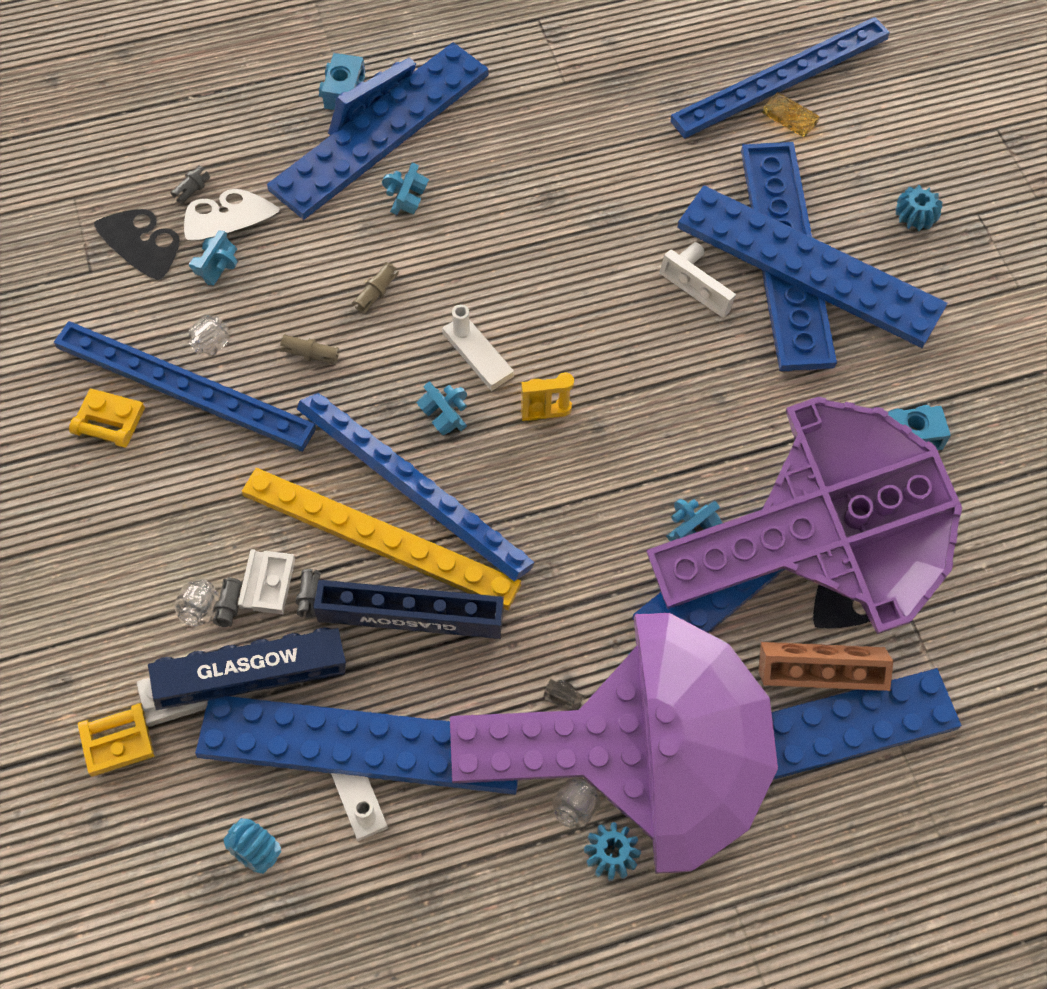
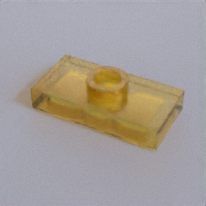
(791, 114)

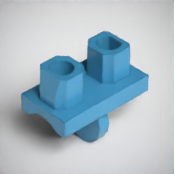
(404, 199)
(216, 257)
(434, 399)
(705, 517)

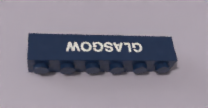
(409, 609)
(246, 668)

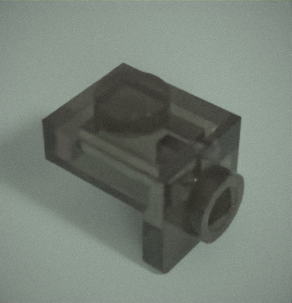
(563, 695)

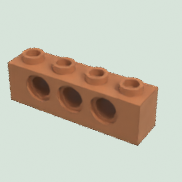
(825, 666)

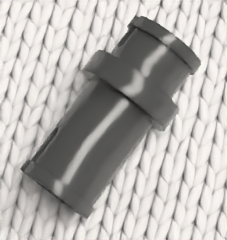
(190, 184)
(306, 597)
(227, 606)

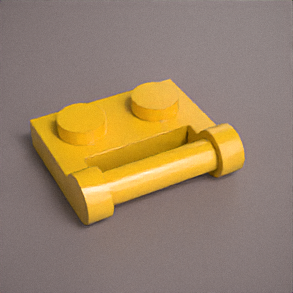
(537, 397)
(110, 410)
(117, 748)

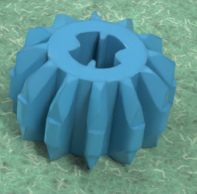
(918, 208)
(616, 839)
(252, 845)

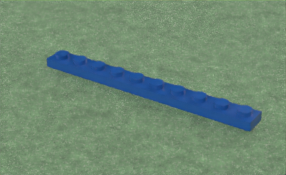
(779, 77)
(186, 386)
(416, 486)

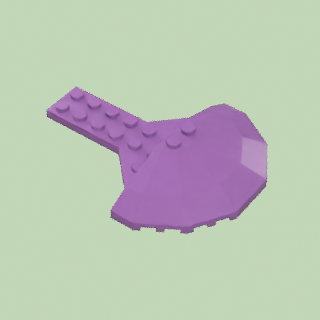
(851, 510)
(668, 738)

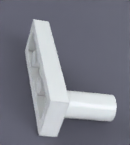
(682, 272)
(476, 349)
(360, 805)

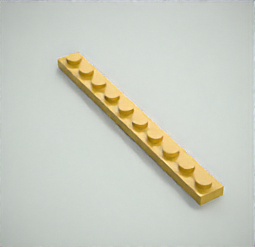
(379, 537)

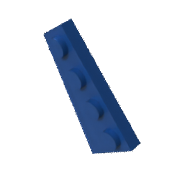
(354, 102)

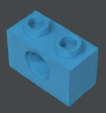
(341, 76)
(928, 421)

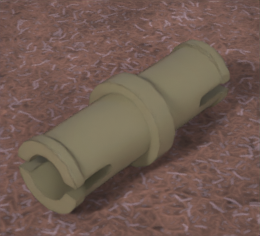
(375, 287)
(309, 349)

